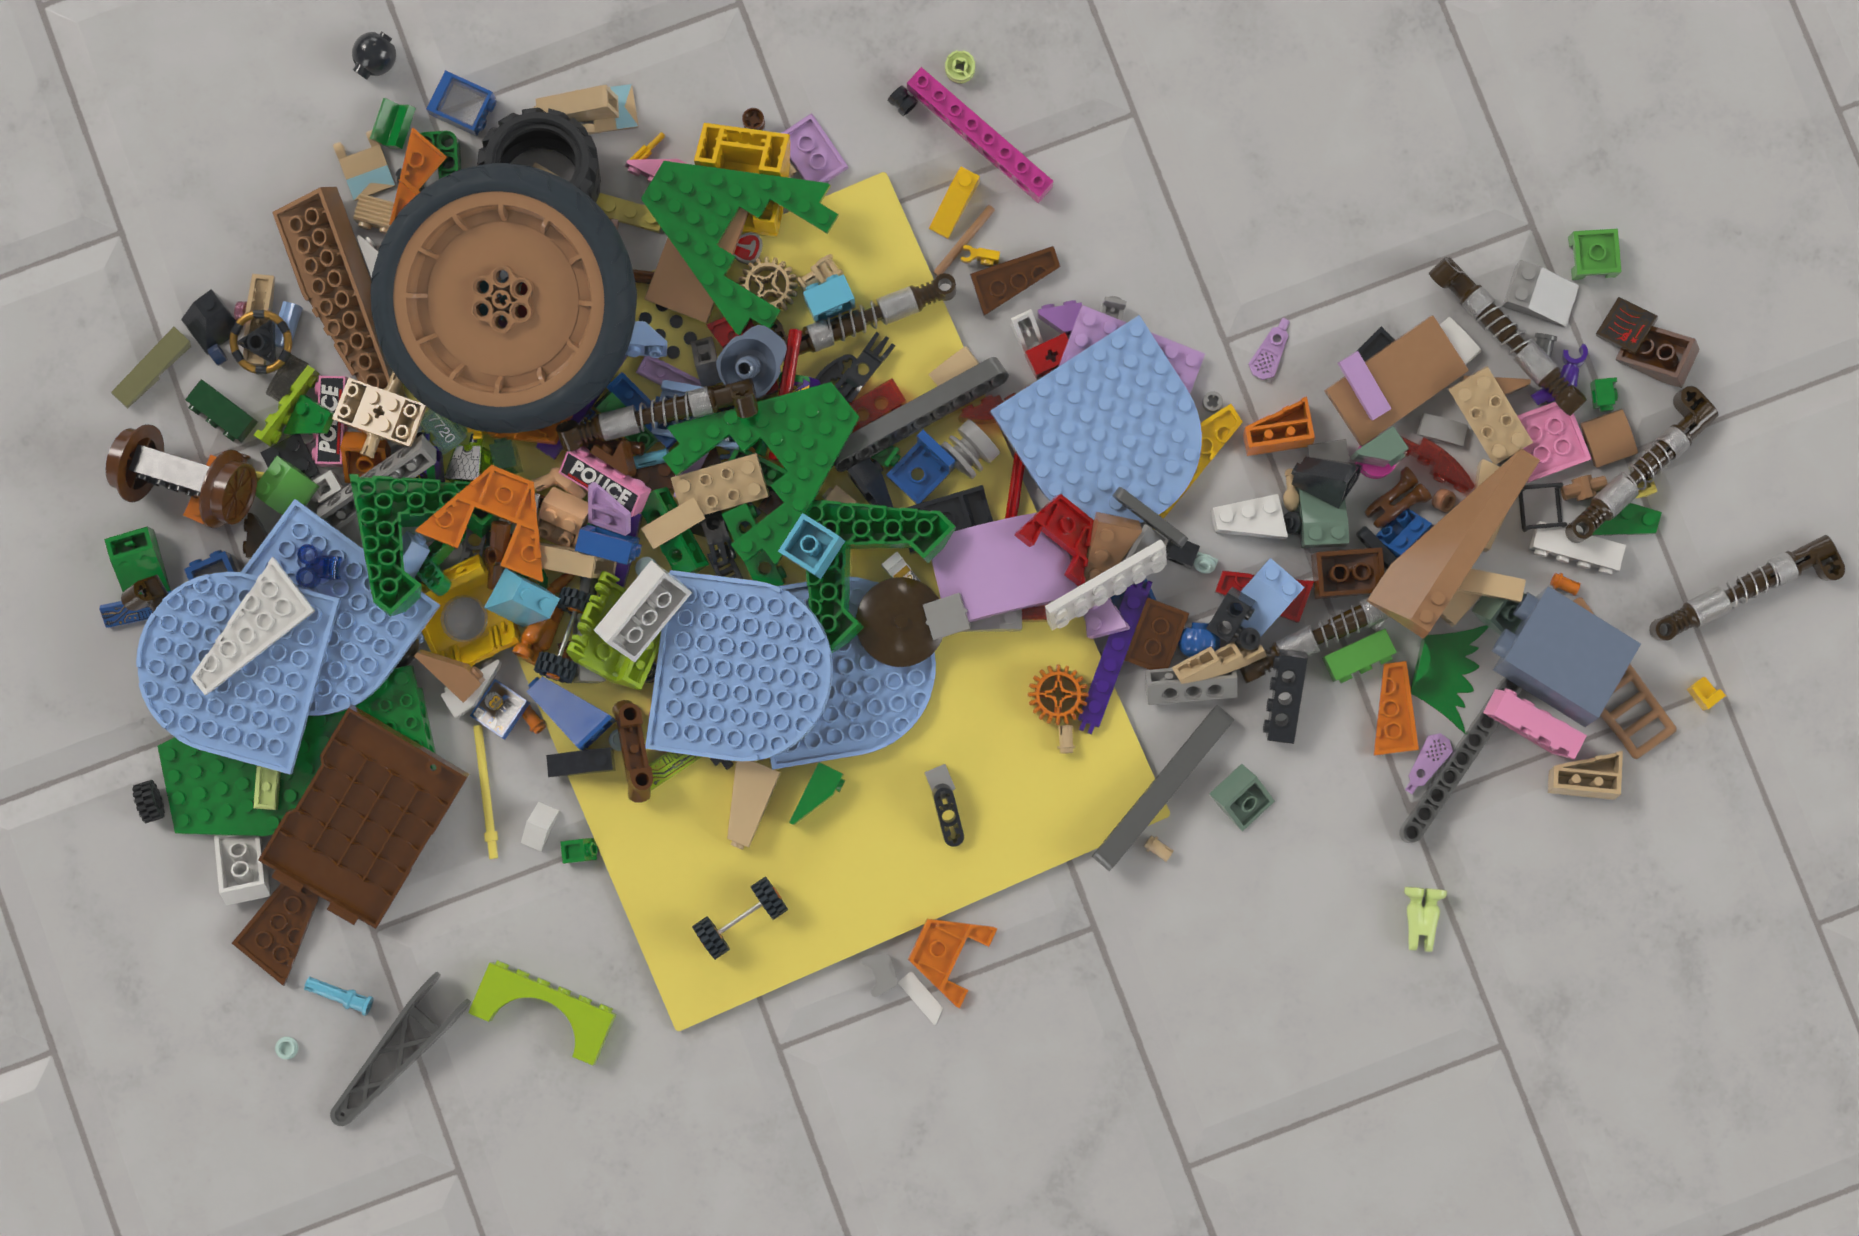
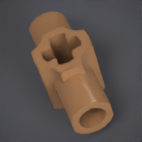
(1583, 487)

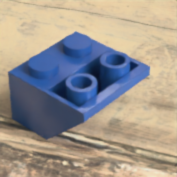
(1403, 532)

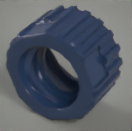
(217, 354)

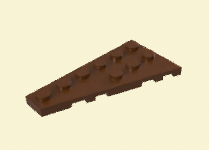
(278, 931)

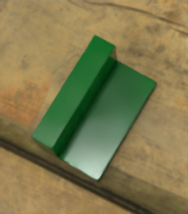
(392, 124)

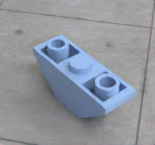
(646, 342)

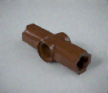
(494, 554)

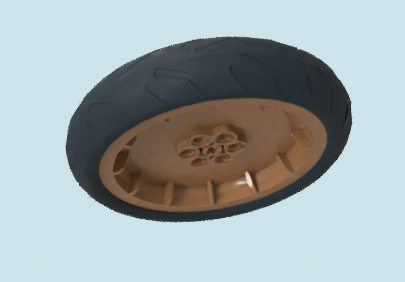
(431, 296)

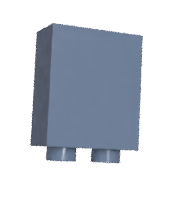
(1564, 655)

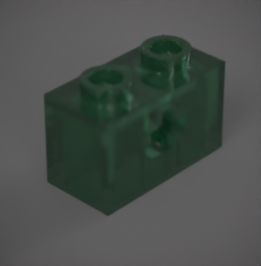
(506, 455)

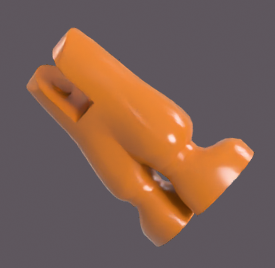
(538, 637)

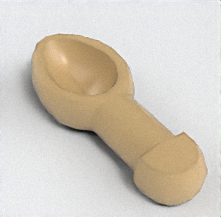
(1291, 496)

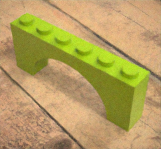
(588, 1021)

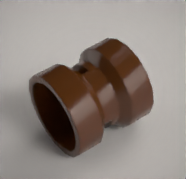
(754, 117)

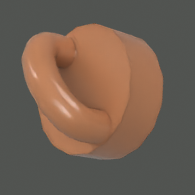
(1443, 500)

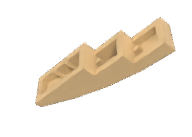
(259, 298)
(1493, 585)
(1212, 664)

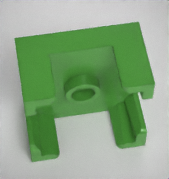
(1595, 253)

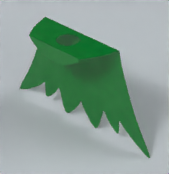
(1441, 671)

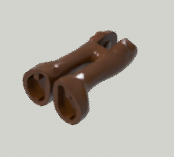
(1407, 481)

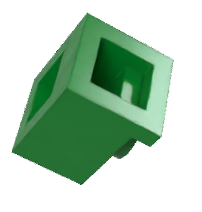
(1604, 394)

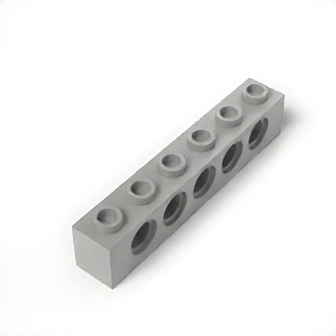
(406, 463)

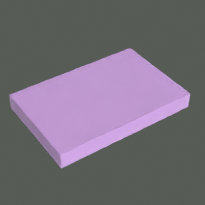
(813, 151)

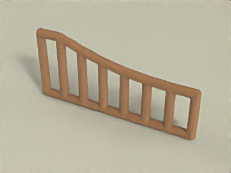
(1644, 693)

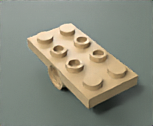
(1490, 415)
(722, 484)

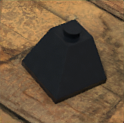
(209, 320)

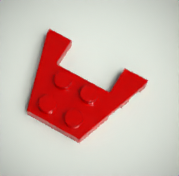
(1066, 527)

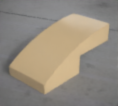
(954, 366)

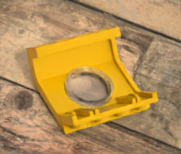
(462, 624)

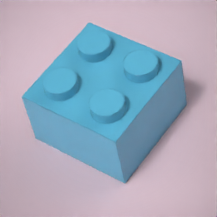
(829, 298)
(811, 546)

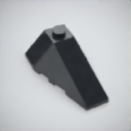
(870, 482)

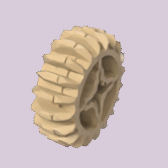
(773, 279)

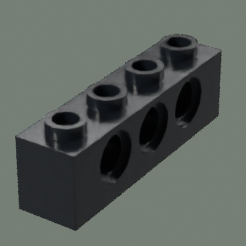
(1285, 730)

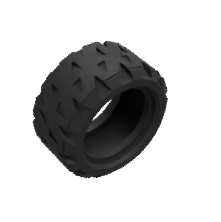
(549, 131)

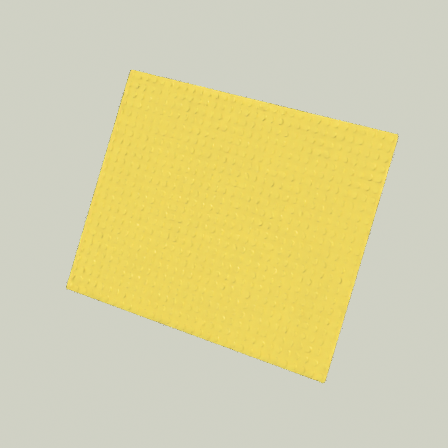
(875, 850)

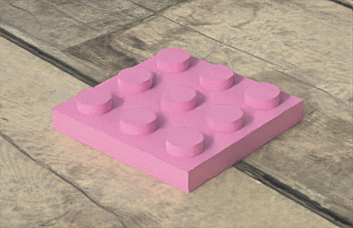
(1555, 440)

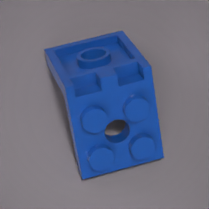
(930, 459)

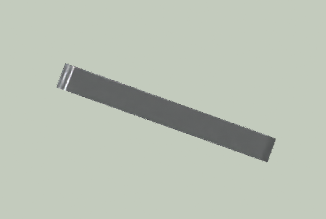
(921, 412)
(1455, 768)
(1163, 788)

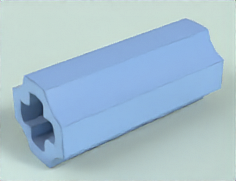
(290, 314)

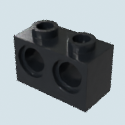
(1228, 613)

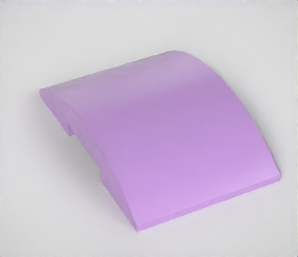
(1000, 571)

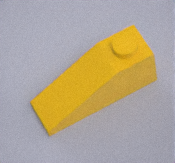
(954, 202)

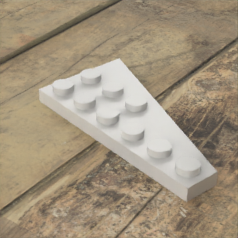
(259, 621)

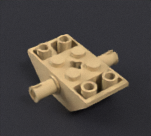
(379, 413)

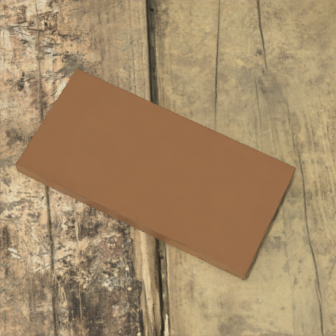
(677, 286)
(1407, 375)

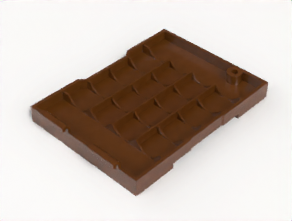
(363, 818)

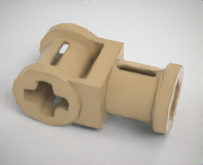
(819, 272)

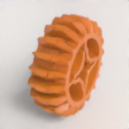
(1068, 694)

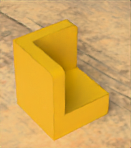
(1705, 693)

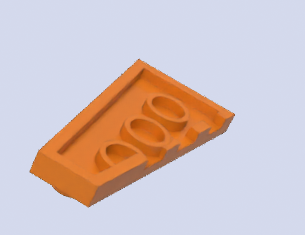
(1396, 718)

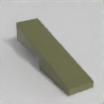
(149, 369)

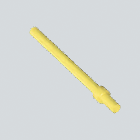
(490, 835)

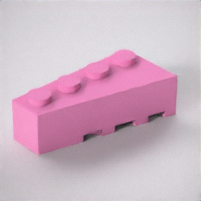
(1534, 724)

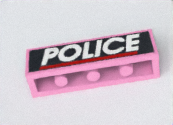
(327, 449)
(586, 468)

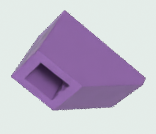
(1060, 317)

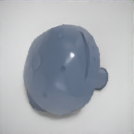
(753, 356)

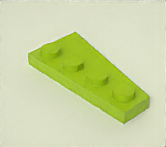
(276, 421)

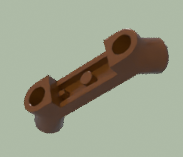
(633, 749)

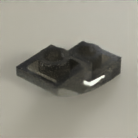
(286, 377)

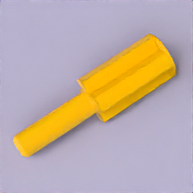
(645, 151)

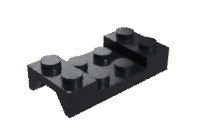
(962, 508)

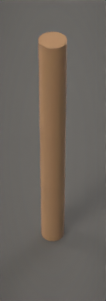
(969, 234)

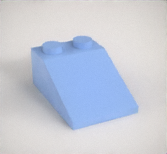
(1273, 592)

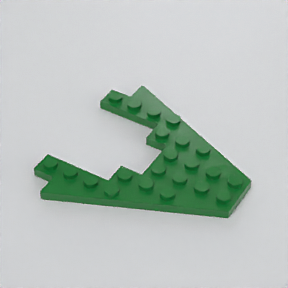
(697, 208)
(802, 432)

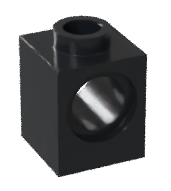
(1183, 556)

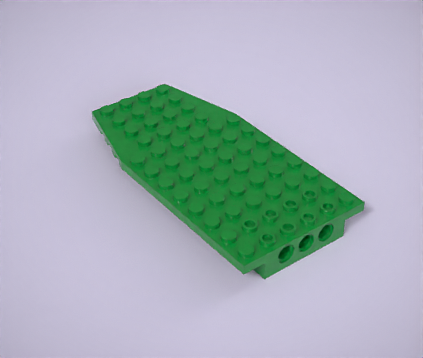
(218, 792)

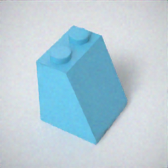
(521, 600)

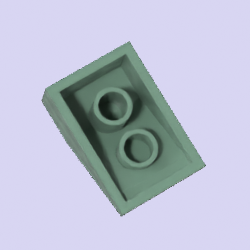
(1322, 523)

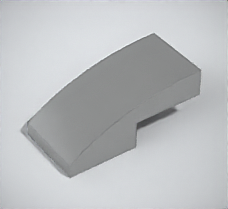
(1442, 429)

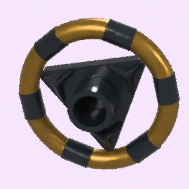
(261, 341)

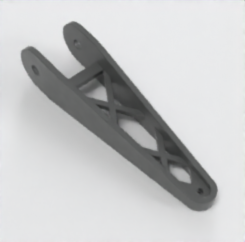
(402, 1020)

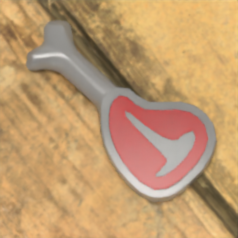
(748, 248)

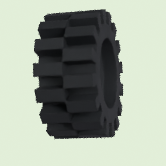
(148, 801)

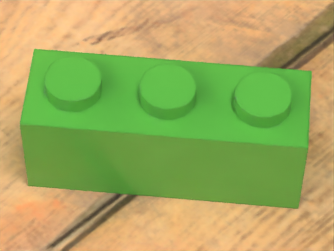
(1359, 656)

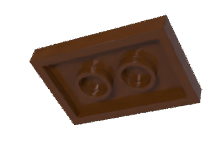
(1156, 635)

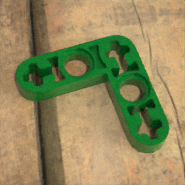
(432, 573)

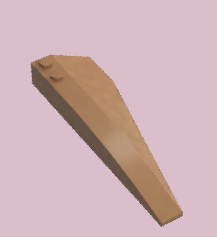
(1433, 568)

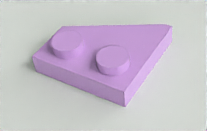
(607, 511)
(1104, 620)

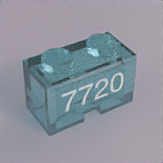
(446, 433)

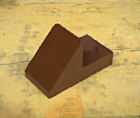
(621, 459)

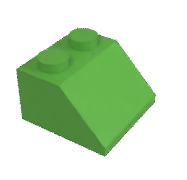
(283, 484)

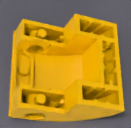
(748, 152)

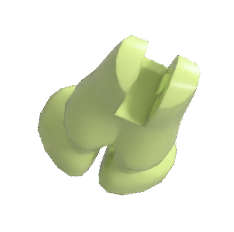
(1423, 919)

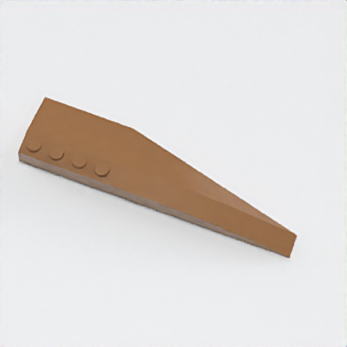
(334, 279)

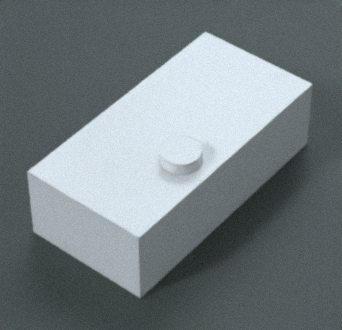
(642, 611)

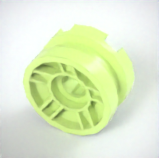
(957, 75)

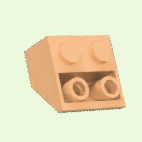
(562, 518)

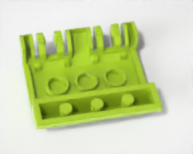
(599, 656)

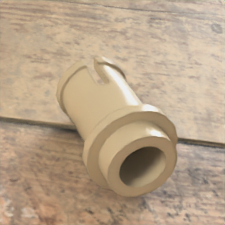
(1066, 739)
(1158, 848)

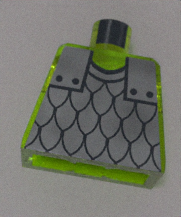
(468, 461)

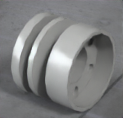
(970, 449)

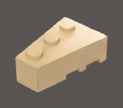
(1589, 777)

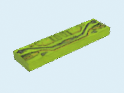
(670, 765)

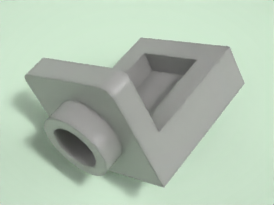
(1113, 306)

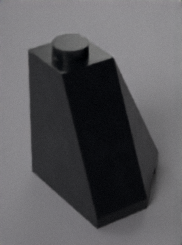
(1326, 478)

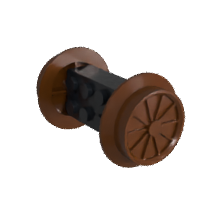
(139, 463)

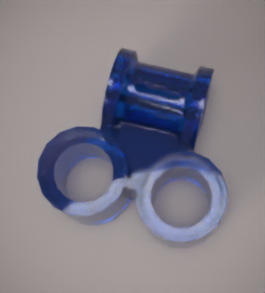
(320, 566)

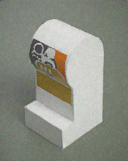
(897, 567)

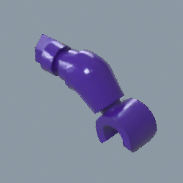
(1569, 371)

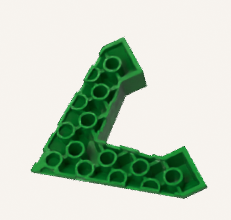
(382, 509)
(866, 528)

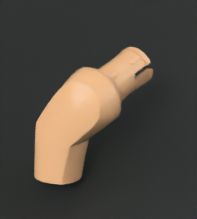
(555, 478)

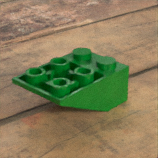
(136, 557)

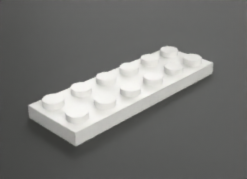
(1109, 583)

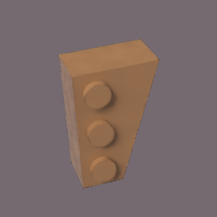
(1109, 542)

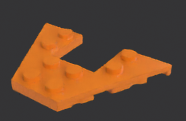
(419, 164)
(505, 497)

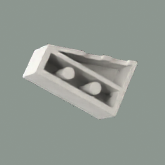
(1252, 517)

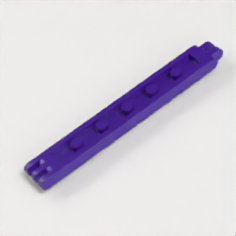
(1113, 657)

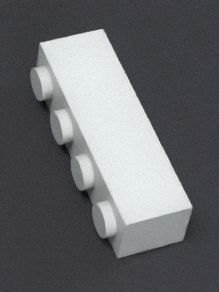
(1592, 552)

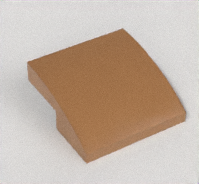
(1609, 438)

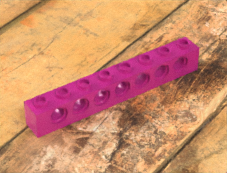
(979, 135)

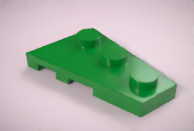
(1631, 521)

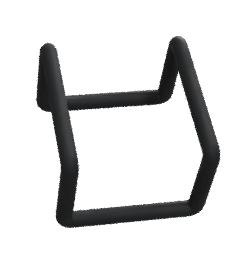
(1558, 505)

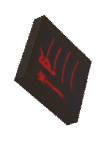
(1627, 325)

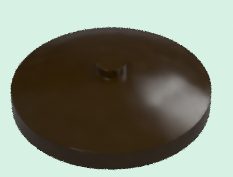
(896, 622)

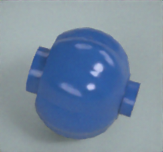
(1197, 639)

